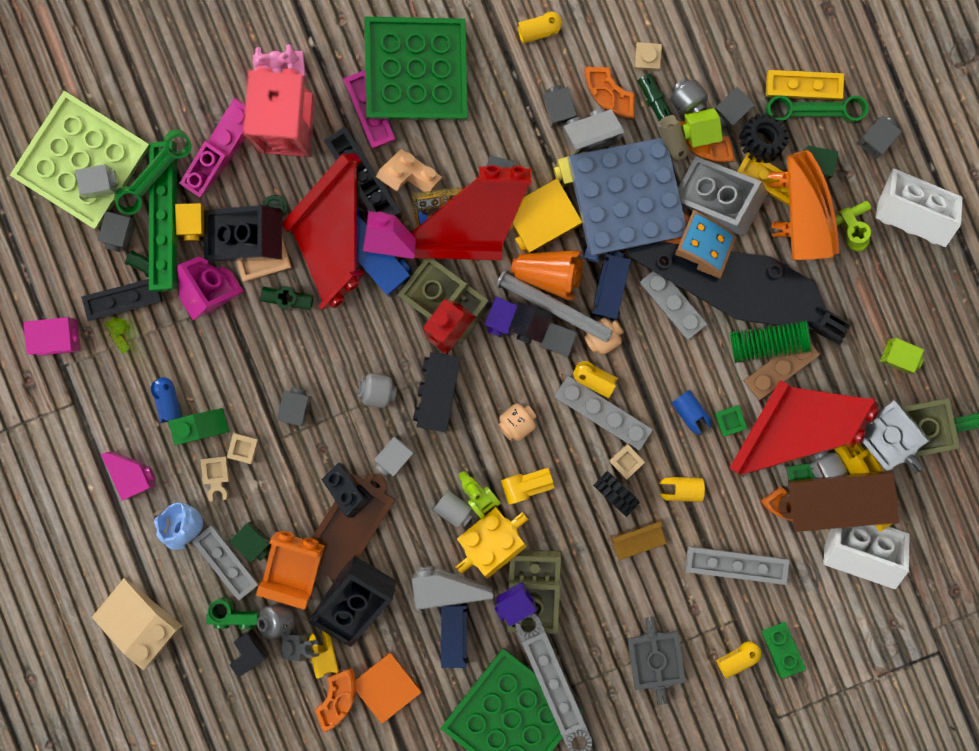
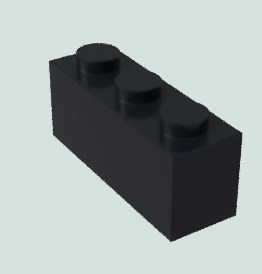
(437, 392)

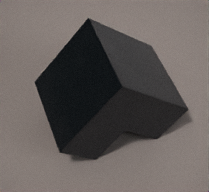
(252, 653)

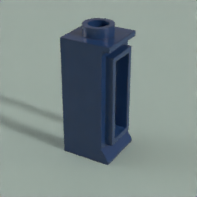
(611, 285)
(454, 636)

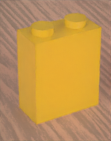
(544, 217)

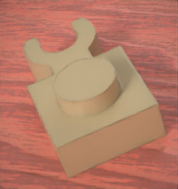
(215, 472)

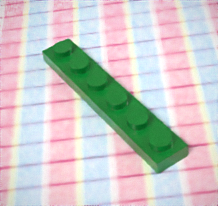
(163, 225)

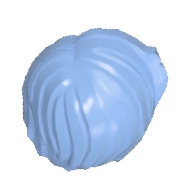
(183, 526)

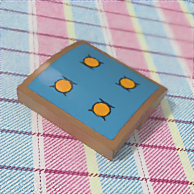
(706, 244)

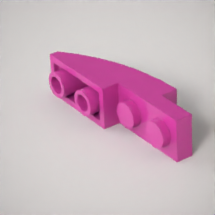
(217, 151)

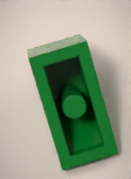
(198, 426)

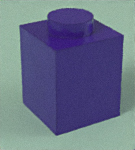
(500, 317)
(515, 604)

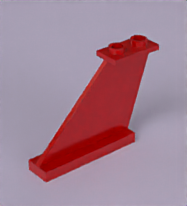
(475, 219)
(328, 231)
(801, 425)

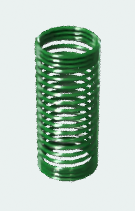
(780, 338)

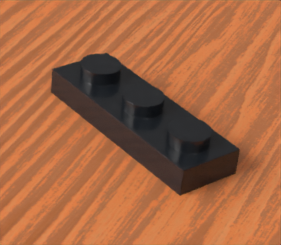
(119, 300)

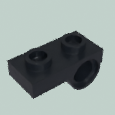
(345, 491)

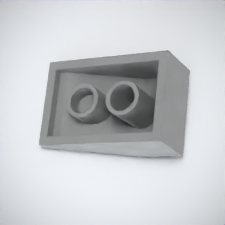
(722, 194)
(444, 588)

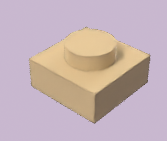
(647, 56)
(242, 448)
(626, 461)

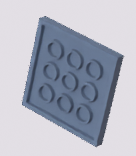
(627, 196)

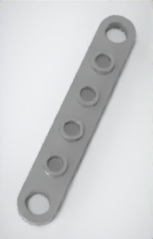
(554, 684)

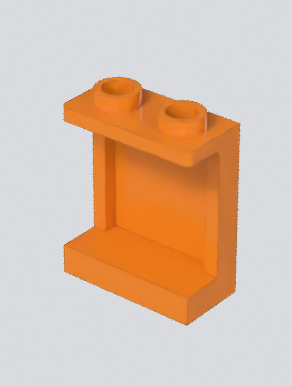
(291, 569)

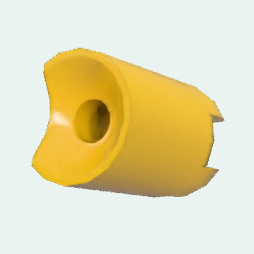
(539, 27)
(594, 378)
(685, 489)
(739, 659)
(326, 660)

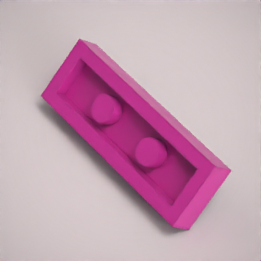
(377, 131)

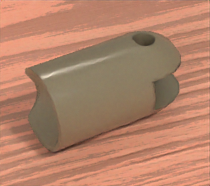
(673, 138)

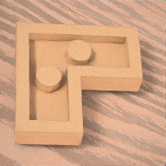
(405, 168)

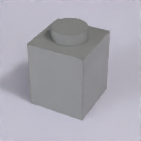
(96, 181)
(393, 457)

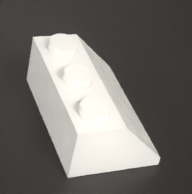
(920, 208)
(869, 553)

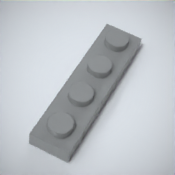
(603, 413)
(737, 565)

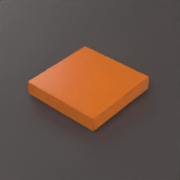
(386, 687)

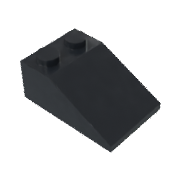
(243, 234)
(353, 601)

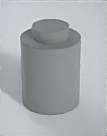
(453, 509)

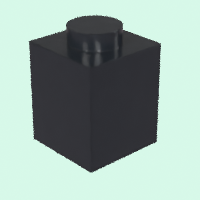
(530, 323)

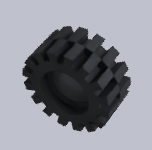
(772, 130)
(616, 493)

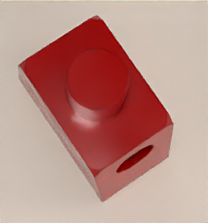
(447, 325)

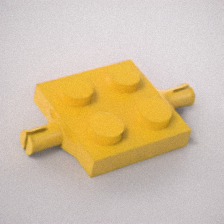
(491, 542)

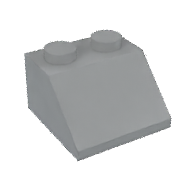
(592, 132)

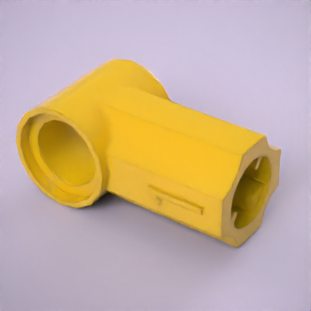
(520, 486)

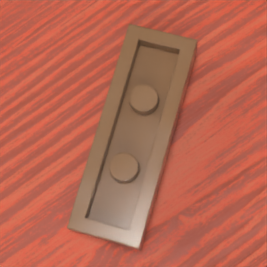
(780, 368)

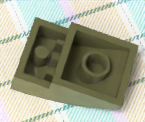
(434, 284)
(937, 423)
(542, 578)

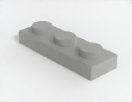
(673, 304)
(225, 562)

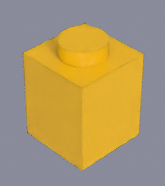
(190, 221)

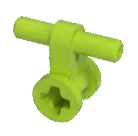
(847, 217)
(481, 499)

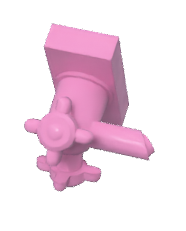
(280, 60)

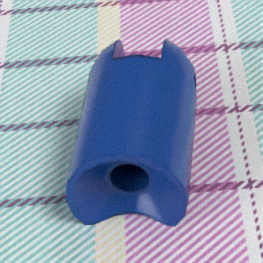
(165, 399)
(691, 411)

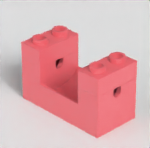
(279, 112)

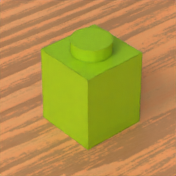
(702, 127)
(902, 356)

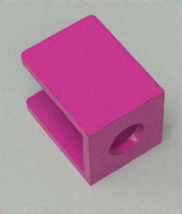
(52, 336)

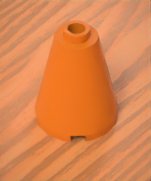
(550, 271)

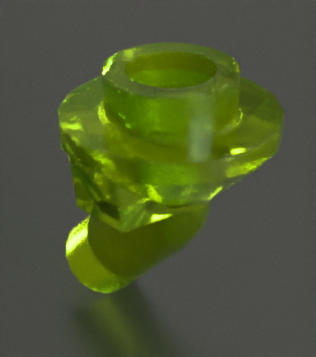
(116, 328)

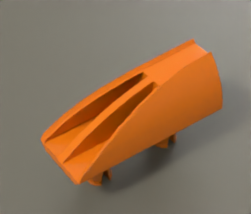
(811, 209)

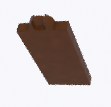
(841, 501)
(350, 536)

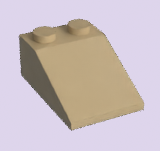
(136, 624)

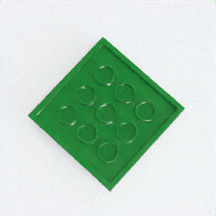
(415, 68)
(504, 711)

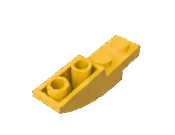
(860, 461)

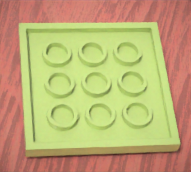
(73, 140)

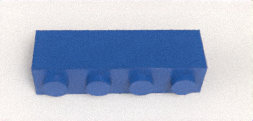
(382, 268)

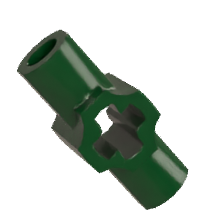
(274, 296)

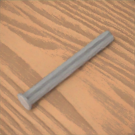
(554, 306)

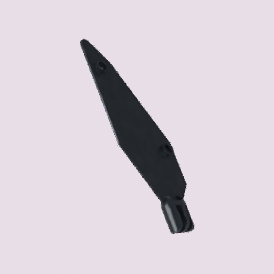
(749, 289)

